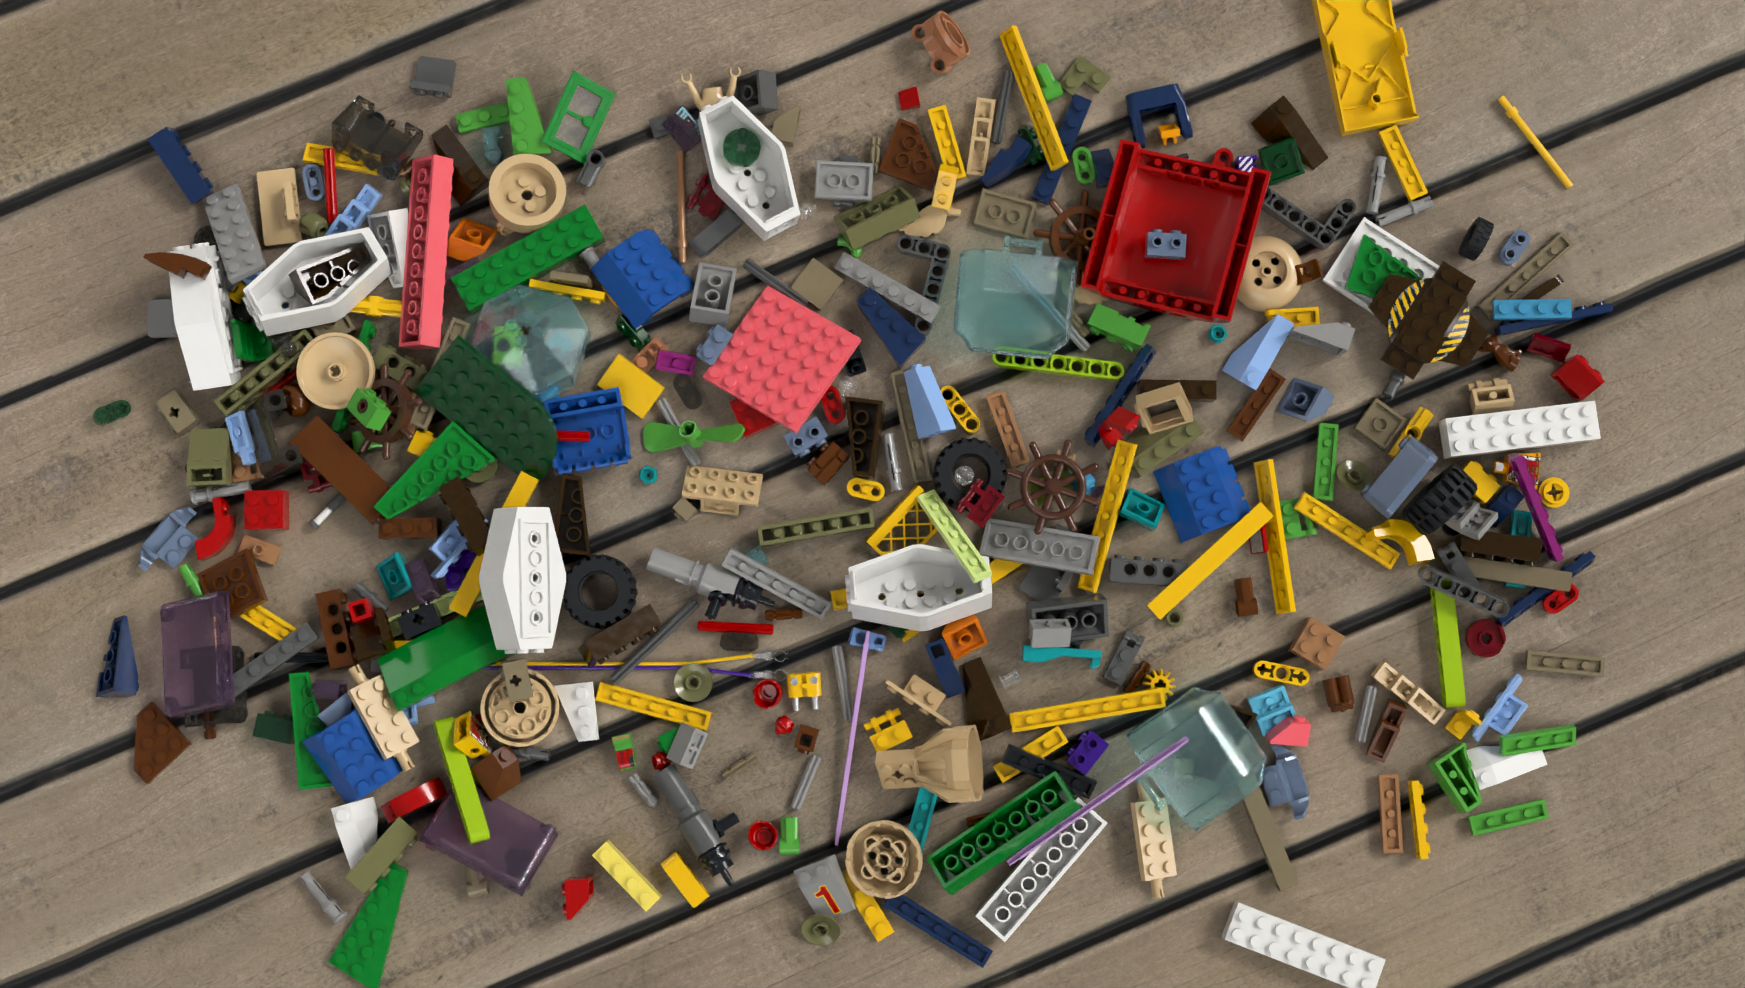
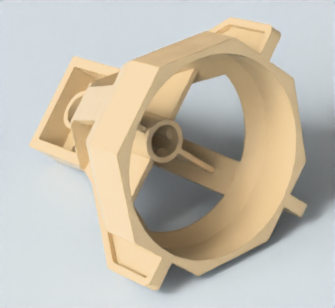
(944, 765)

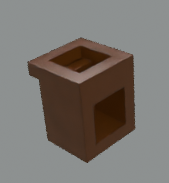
(808, 731)

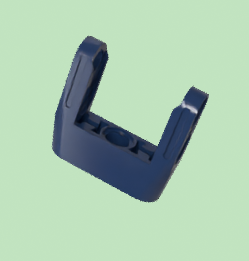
(1153, 100)

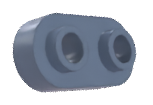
(315, 183)
(1514, 246)

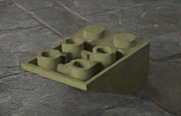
(209, 458)

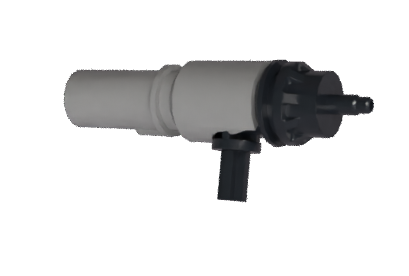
(709, 580)

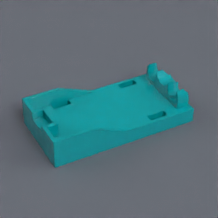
(1044, 654)

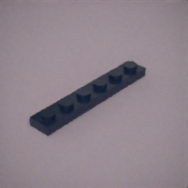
(1068, 133)
(1579, 313)
(1122, 391)
(1537, 594)
(939, 929)

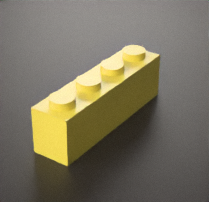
(627, 875)

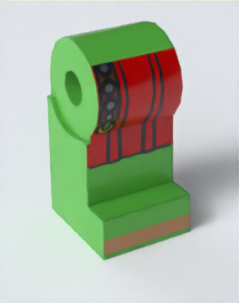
(625, 751)

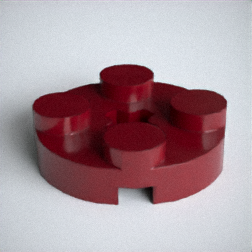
(1474, 634)

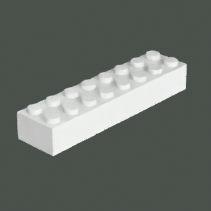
(1519, 429)
(1037, 875)
(1302, 947)

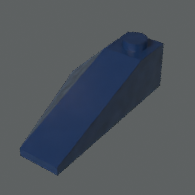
(120, 671)

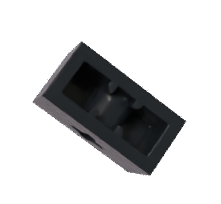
(431, 620)

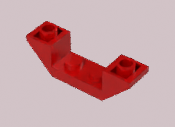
(1116, 426)

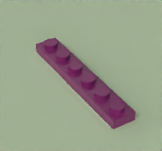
(1538, 513)

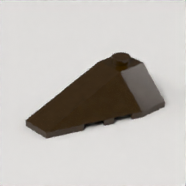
(467, 176)
(324, 277)
(982, 701)

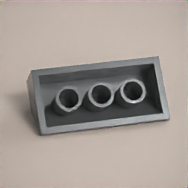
(1085, 614)

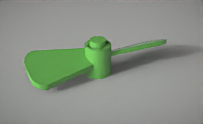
(662, 436)

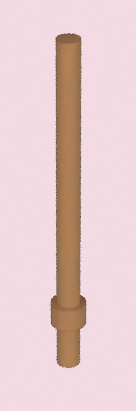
(682, 243)

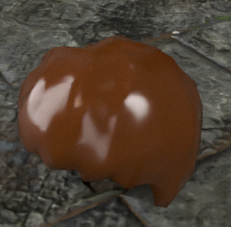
(296, 401)

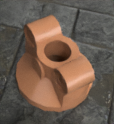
(942, 41)

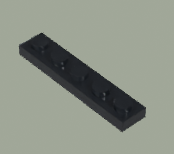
(1041, 767)

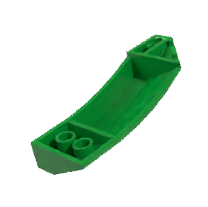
(440, 659)

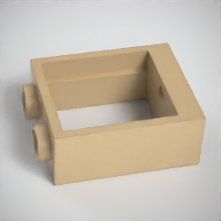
(1165, 420)

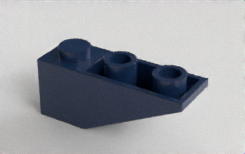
(945, 667)

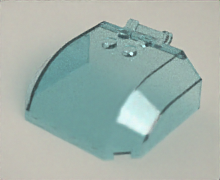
(1015, 300)
(1211, 769)

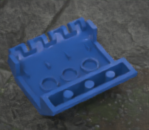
(642, 277)
(601, 415)
(1201, 493)
(351, 757)

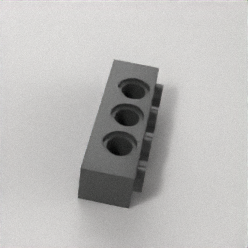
(1118, 575)

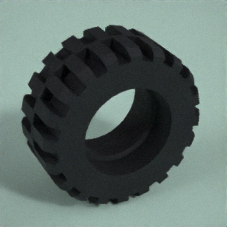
(961, 449)
(1440, 500)
(581, 572)

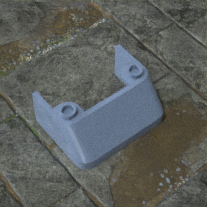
(1400, 476)

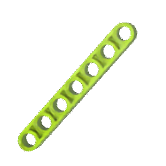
(1066, 370)
(1448, 648)
(461, 782)

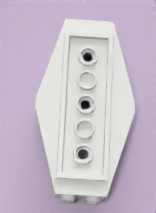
(769, 177)
(274, 287)
(203, 321)
(906, 573)
(522, 610)

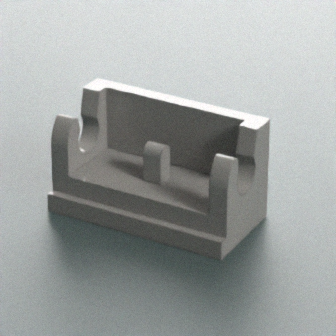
(1049, 633)
(687, 745)

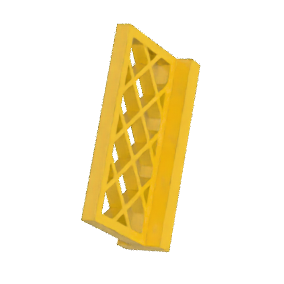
(894, 517)

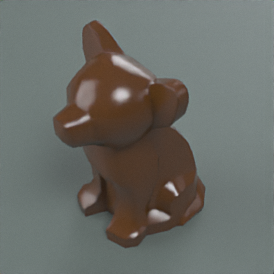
(1504, 355)

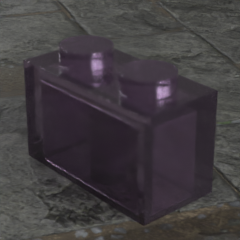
(422, 583)
(329, 688)

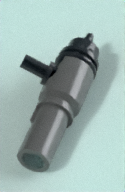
(696, 824)

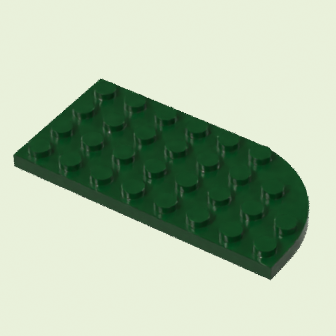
(492, 409)

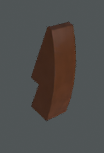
(179, 264)
(1386, 730)

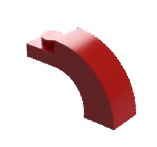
(221, 533)
(414, 799)

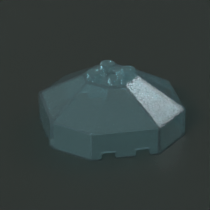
(552, 351)

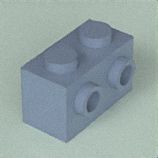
(1165, 245)
(715, 344)
(808, 436)

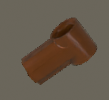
(1246, 602)

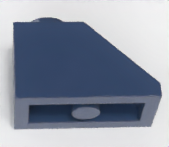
(1103, 167)
(1505, 502)

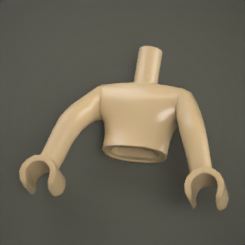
(710, 95)

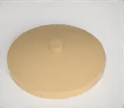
(333, 369)

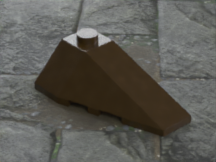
(1283, 122)

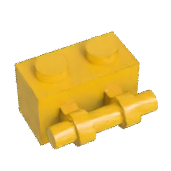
(890, 736)

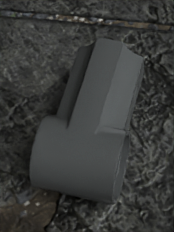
(591, 171)

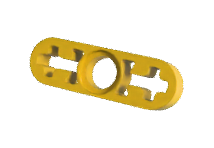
(1265, 675)

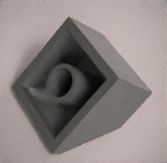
(757, 92)

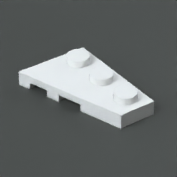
(580, 709)

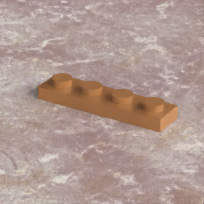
(1007, 429)
(1390, 813)

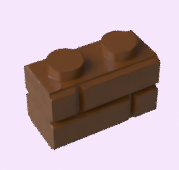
(827, 463)

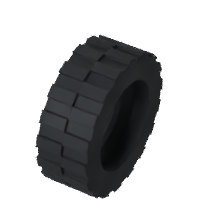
(1476, 239)

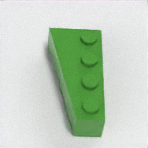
(525, 119)

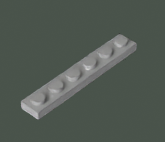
(887, 287)
(776, 583)

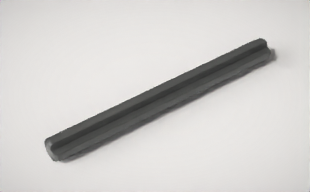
(655, 641)

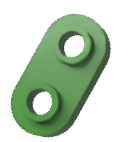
(1085, 166)

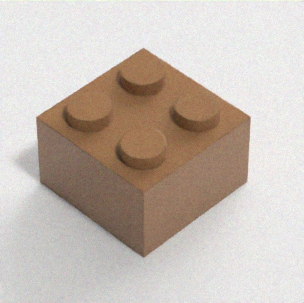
(1316, 643)

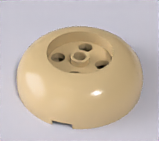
(1268, 294)
(867, 872)

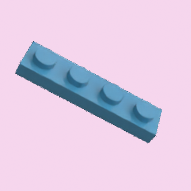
(1532, 309)

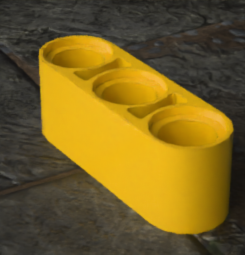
(966, 416)
(685, 879)

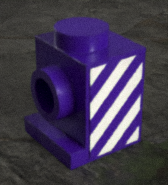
(1245, 163)

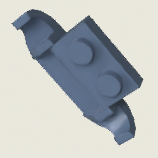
(169, 540)
(1286, 782)

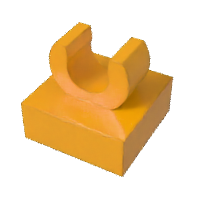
(1168, 131)

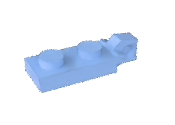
(241, 437)

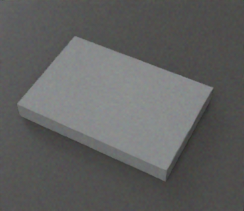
(844, 181)

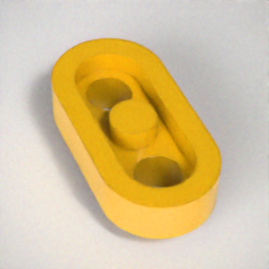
(866, 487)

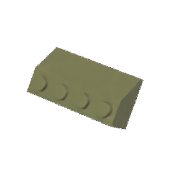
(876, 218)
(1161, 445)
(382, 855)

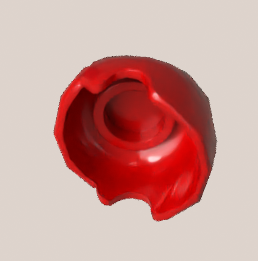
(767, 693)
(762, 835)

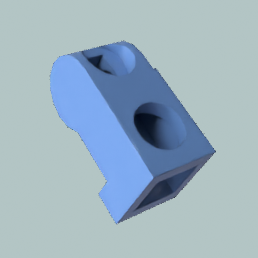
(857, 638)

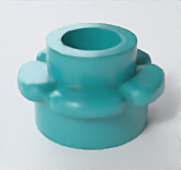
(1222, 333)
(653, 475)

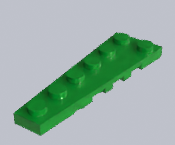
(305, 724)

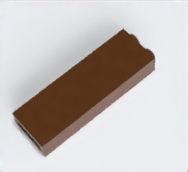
(342, 468)

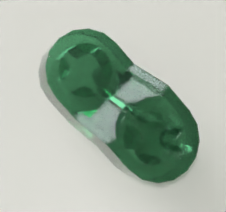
(102, 414)

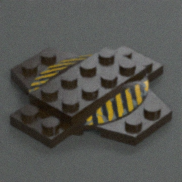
(1428, 320)

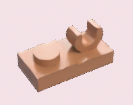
(647, 357)

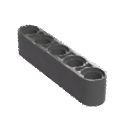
(1470, 597)

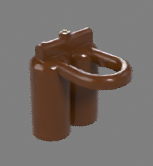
(1339, 693)

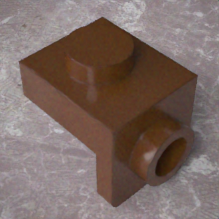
(1311, 271)

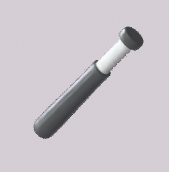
(331, 507)

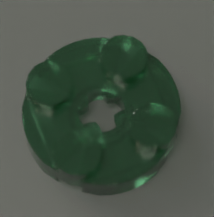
(741, 158)

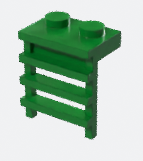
(250, 342)

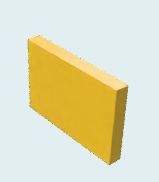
(636, 387)

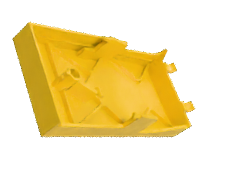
(1365, 64)

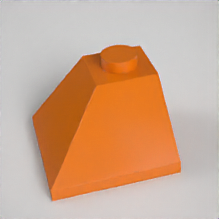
(470, 240)
(964, 636)

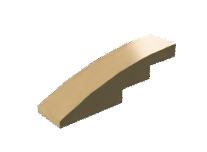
(980, 136)
(1408, 692)

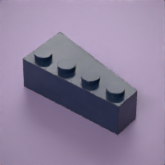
(181, 165)
(892, 329)

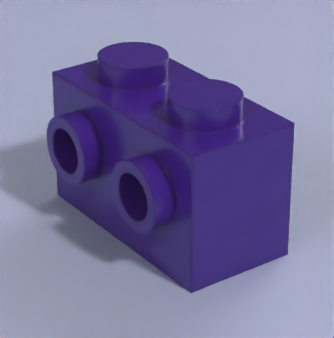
(1086, 752)

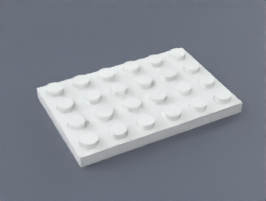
(1340, 270)

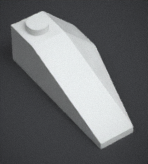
(391, 234)
(1492, 768)
(356, 828)

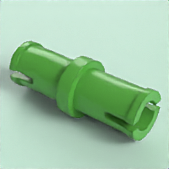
(191, 579)

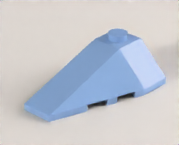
(1256, 355)

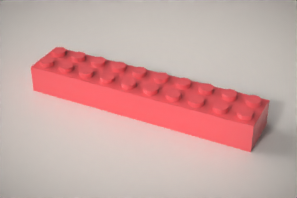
(426, 252)

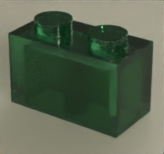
(274, 727)

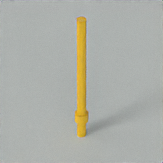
(1512, 112)

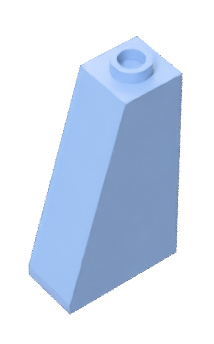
(927, 403)

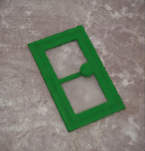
(578, 117)

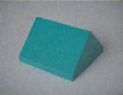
(1141, 509)
(394, 576)

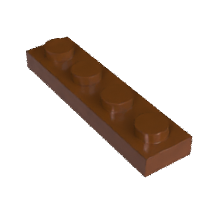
(1256, 405)

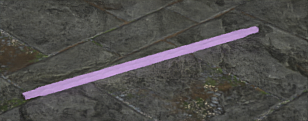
(852, 737)
(1098, 800)

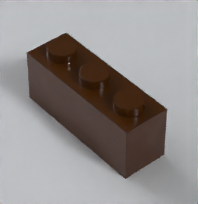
(409, 528)

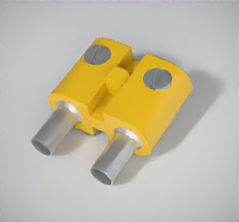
(803, 685)

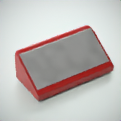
(1259, 541)

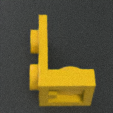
(1461, 722)

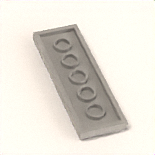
(234, 233)
(1049, 549)

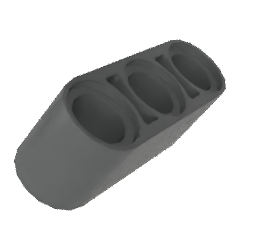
(716, 233)

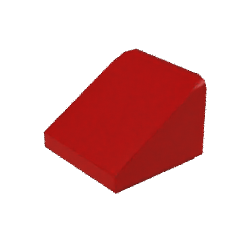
(909, 98)

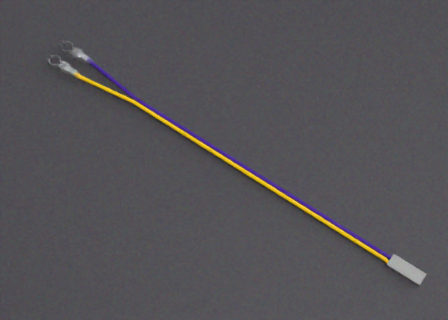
(765, 674)

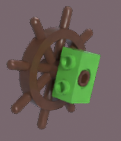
(377, 414)

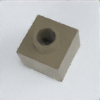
(684, 510)

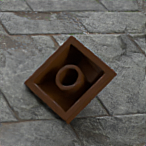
(497, 772)

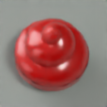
(783, 725)
(660, 761)

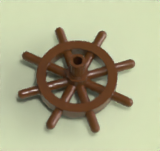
(1080, 238)

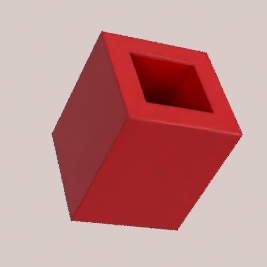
(361, 611)

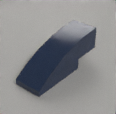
(1006, 162)

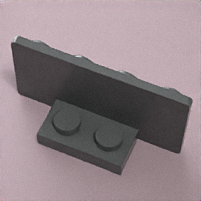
(1045, 582)

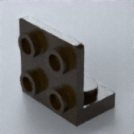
(373, 636)

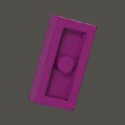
(675, 362)

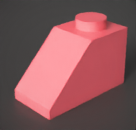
(1290, 731)

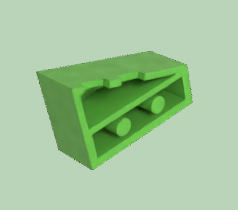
(1117, 328)
(1456, 777)

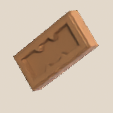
(261, 549)

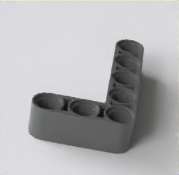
(1304, 219)
(936, 262)

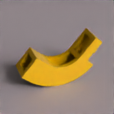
(1407, 536)

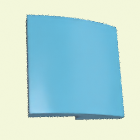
(1271, 707)

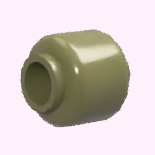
(313, 225)

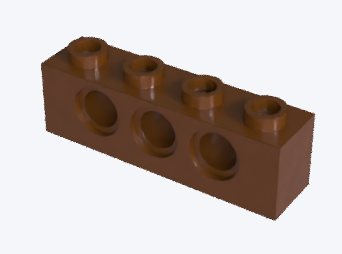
(328, 621)

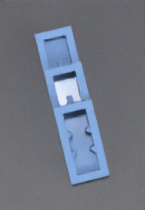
(356, 211)

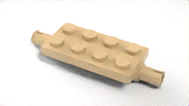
(382, 719)
(1153, 842)

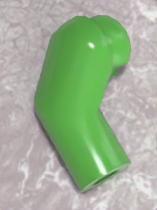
(854, 253)

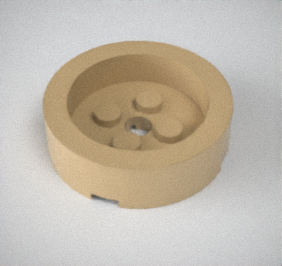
(521, 175)
(525, 727)

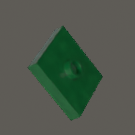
(1282, 160)

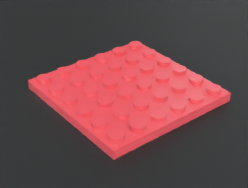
(782, 359)

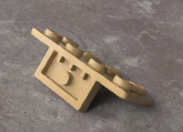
(279, 207)
(722, 489)
(922, 694)

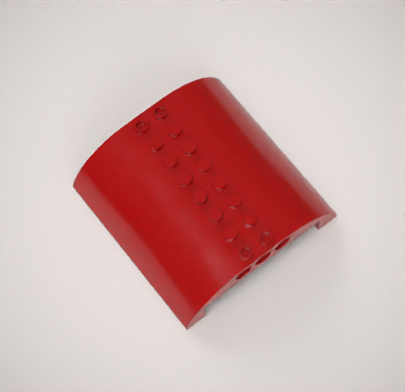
(1169, 193)

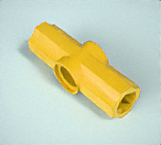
(378, 307)
(1416, 424)

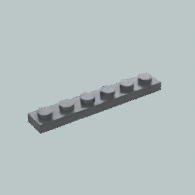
(273, 658)

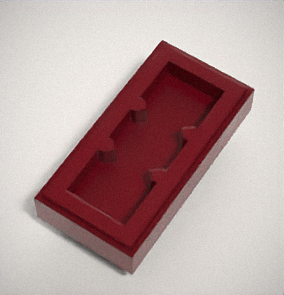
(1548, 347)

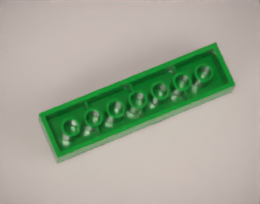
(528, 258)
(1003, 833)

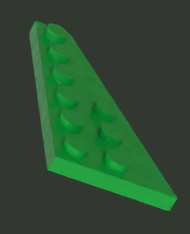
(1372, 267)
(446, 458)
(369, 937)

